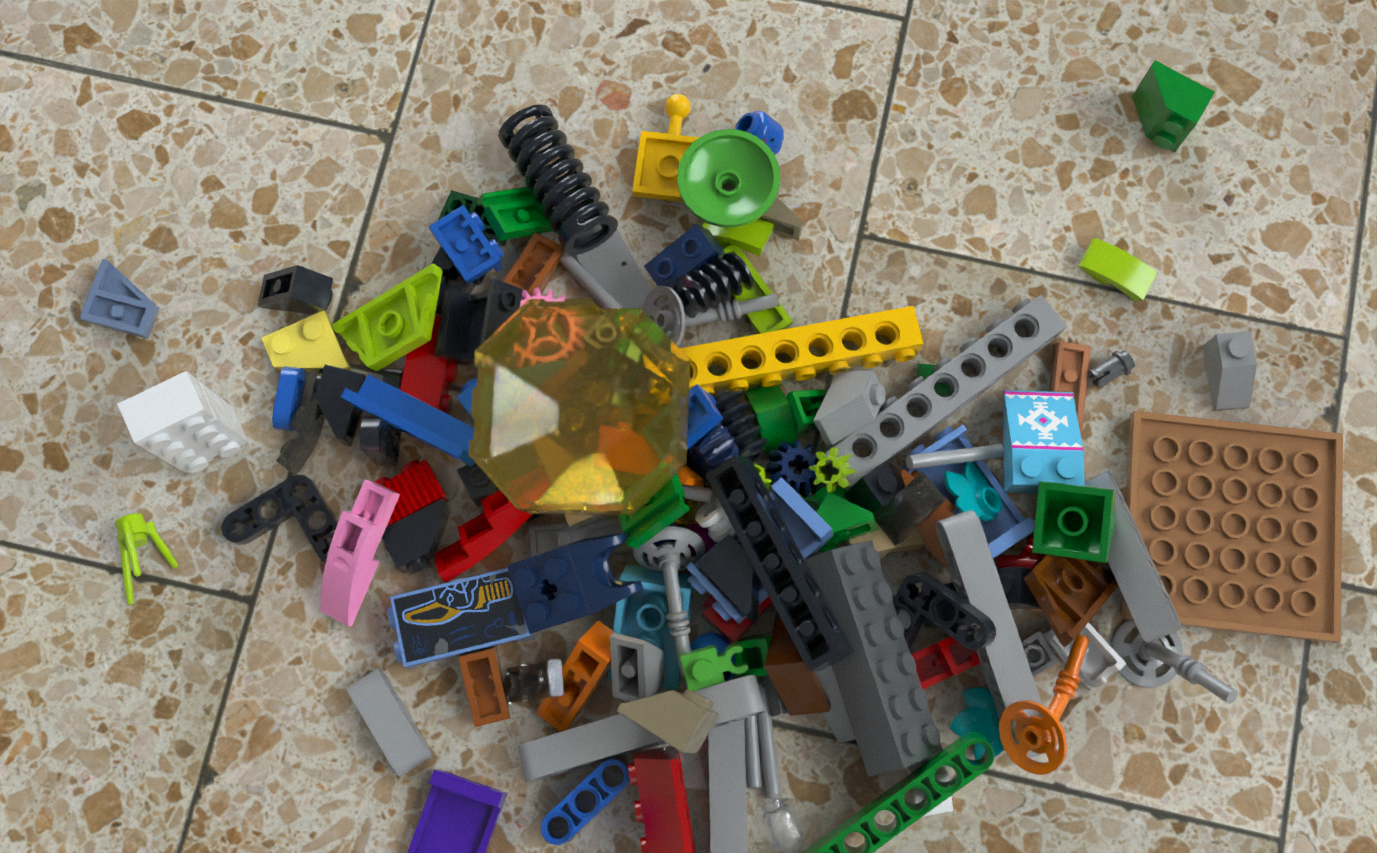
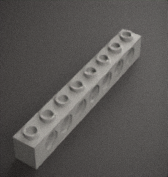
(1042, 326)

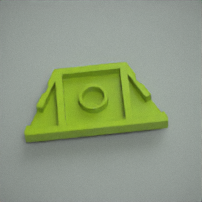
(394, 320)

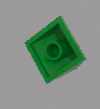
(1074, 521)

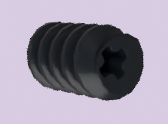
(713, 281)
(738, 425)

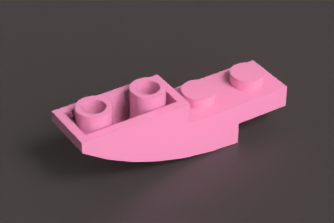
(352, 550)

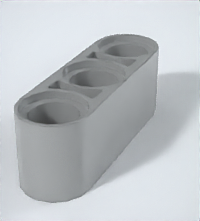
(389, 722)

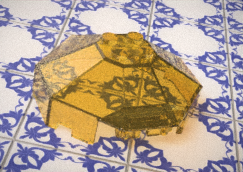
(580, 408)

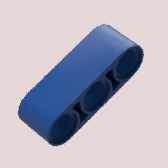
(568, 806)

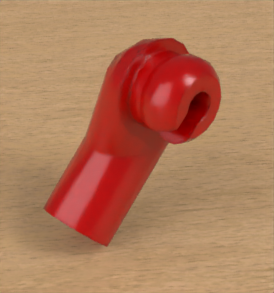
(1025, 559)

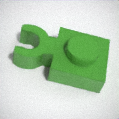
(706, 667)

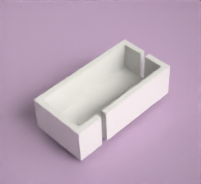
(183, 423)

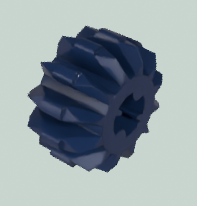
(713, 449)
(795, 456)

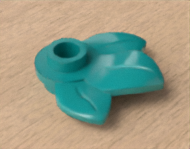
(973, 492)
(980, 718)

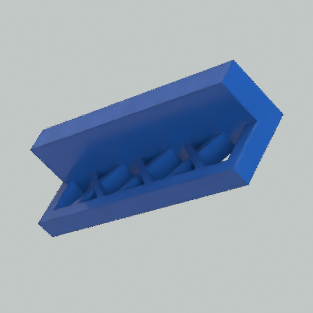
(413, 418)

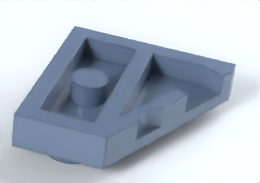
(118, 304)

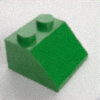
(1169, 105)

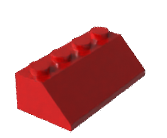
(662, 801)

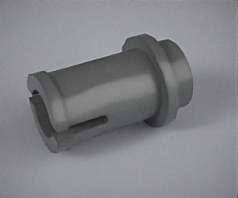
(1117, 365)
(773, 697)

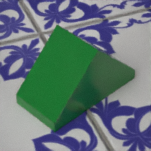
(804, 407)
(772, 414)
(845, 519)

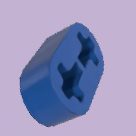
(288, 397)

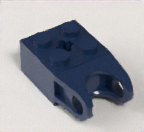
(569, 582)

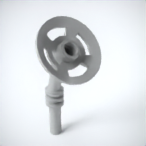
(676, 319)
(670, 565)
(1155, 655)

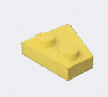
(306, 345)

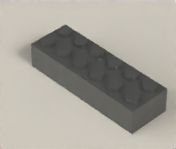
(880, 677)

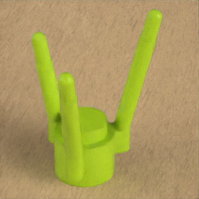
(133, 534)

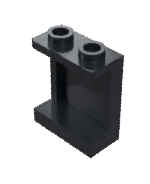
(472, 319)

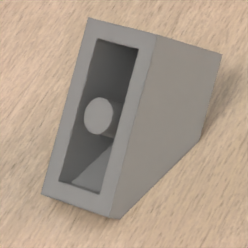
(1231, 370)
(849, 405)
(635, 667)

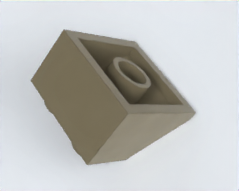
(674, 717)

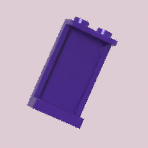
(457, 816)

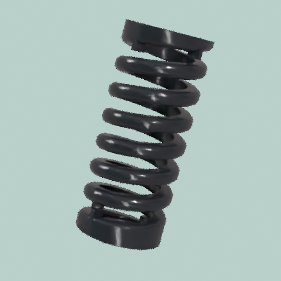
(523, 151)

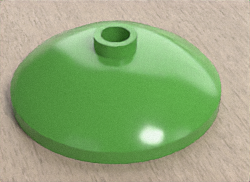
(732, 159)

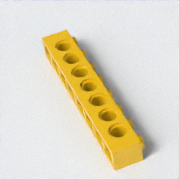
(897, 324)

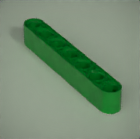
(905, 812)

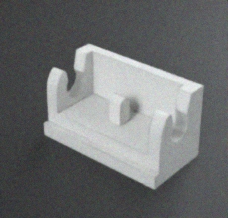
(1099, 659)

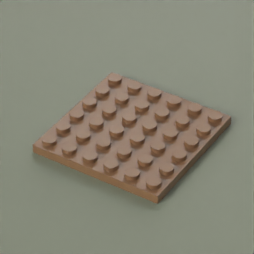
(1241, 522)

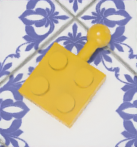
(661, 154)

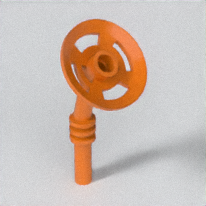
(1042, 730)

